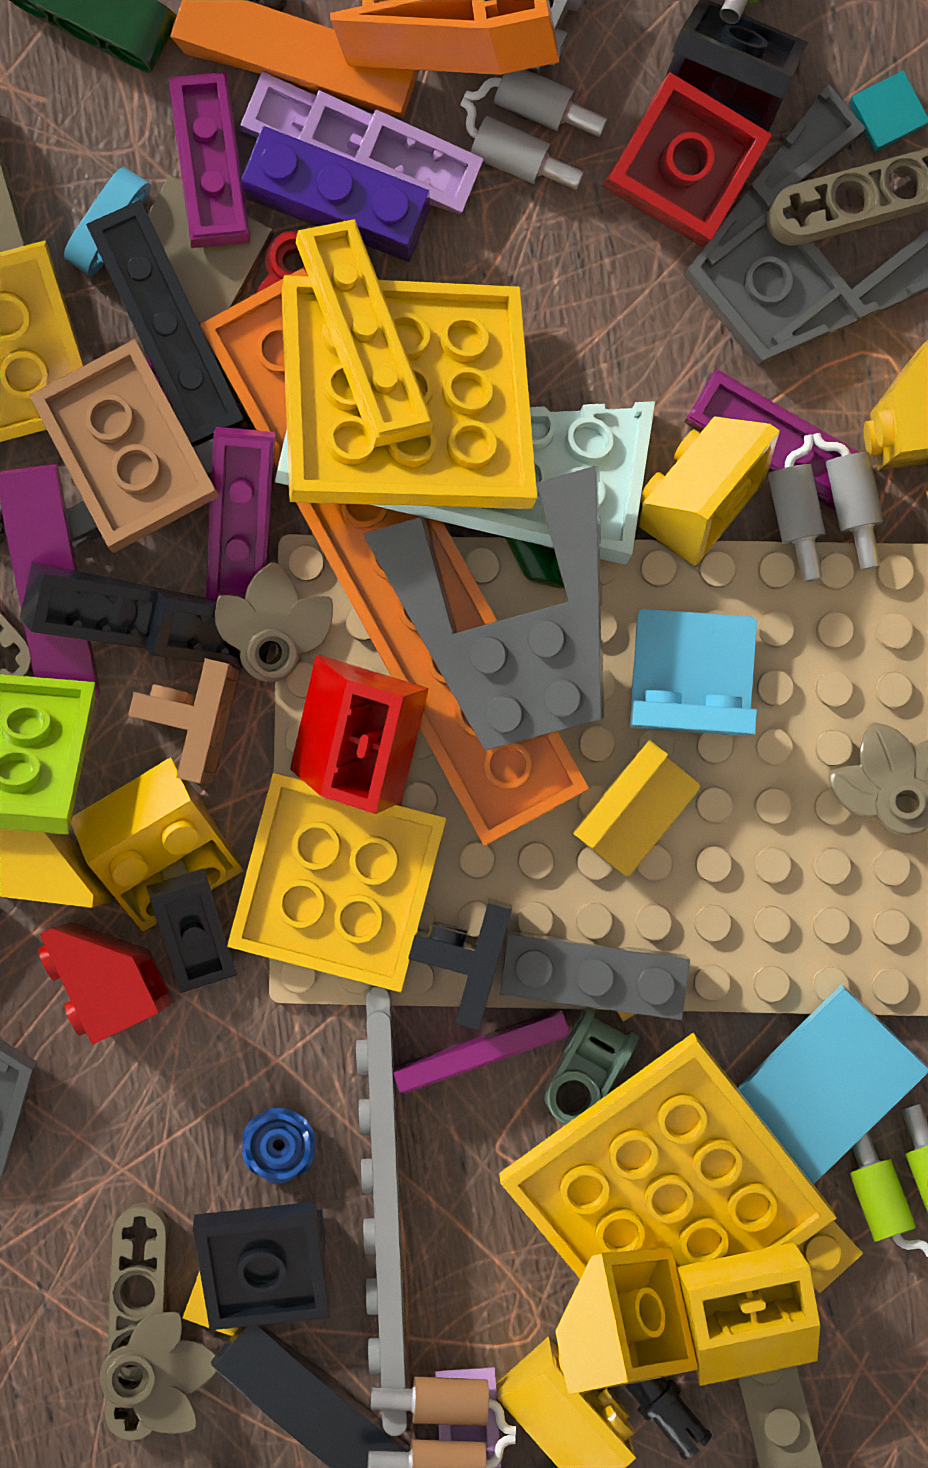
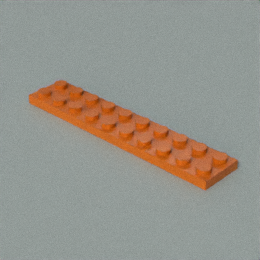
(495, 786)

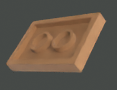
(123, 446)

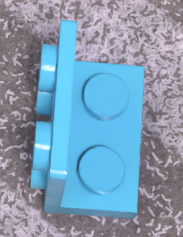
(693, 673)

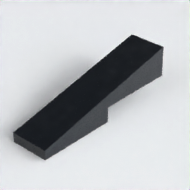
(125, 614)

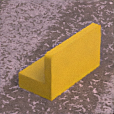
(637, 809)

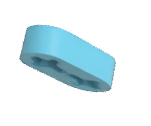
(121, 190)

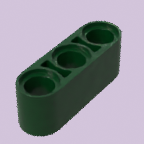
(122, 28)

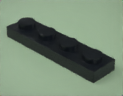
(164, 321)

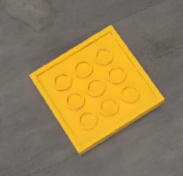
(474, 381)
(667, 1165)

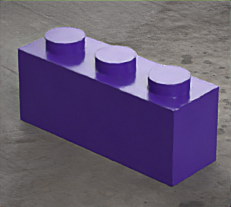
(335, 189)

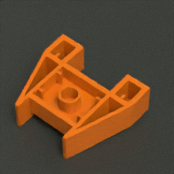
(448, 35)

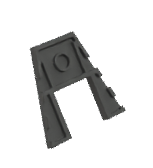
(792, 295)
(525, 670)

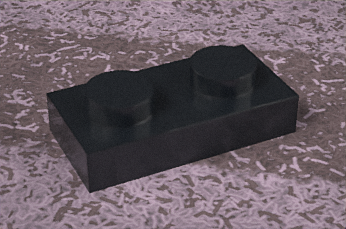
(191, 930)

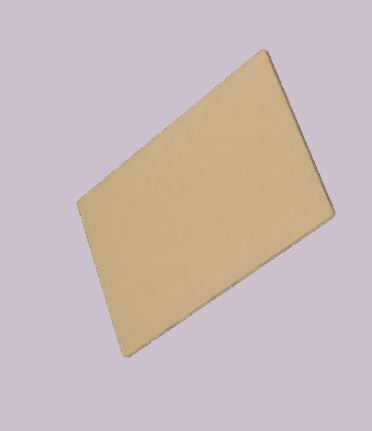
(764, 866)

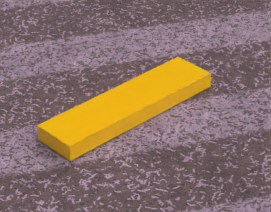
(364, 333)

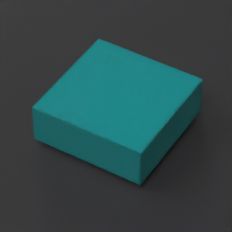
(889, 111)

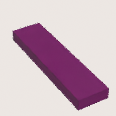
(41, 533)

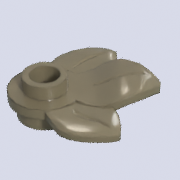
(276, 615)
(886, 772)
(168, 1370)

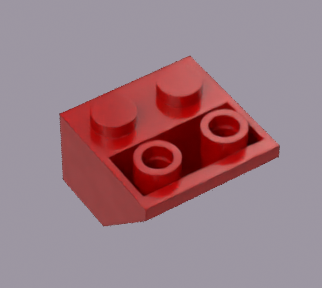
(357, 735)
(105, 978)

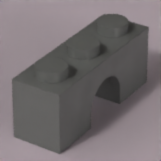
(595, 975)

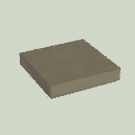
(208, 275)

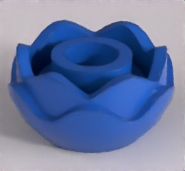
(275, 1164)

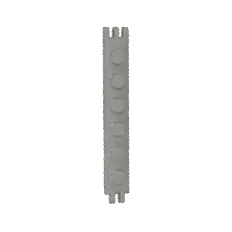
(381, 1180)

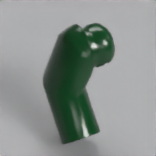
(537, 562)

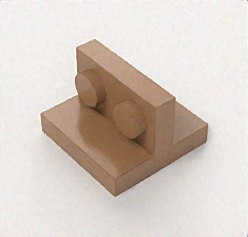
(204, 721)

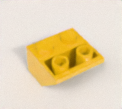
(150, 835)
(750, 1313)
(573, 1428)

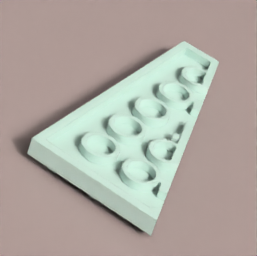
(561, 445)

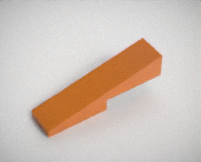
(288, 49)

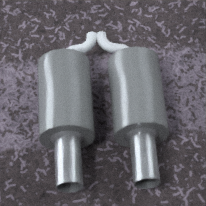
(519, 151)
(800, 511)

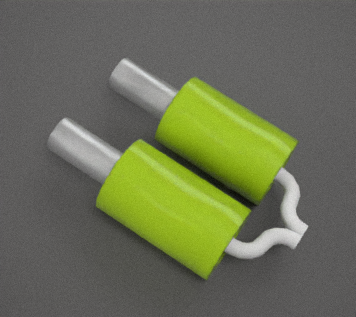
(881, 1190)

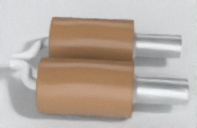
(442, 1403)

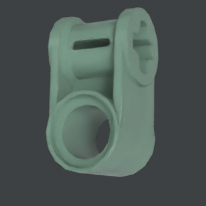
(589, 1062)

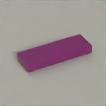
(209, 160)
(732, 400)
(242, 511)
(481, 1051)

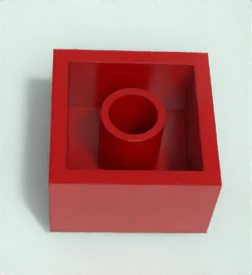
(686, 160)

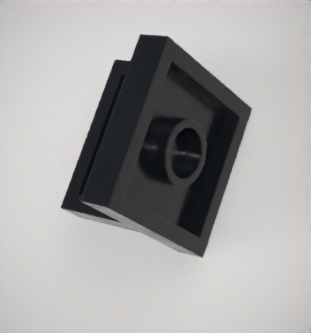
(737, 63)
(447, 949)
(262, 1265)

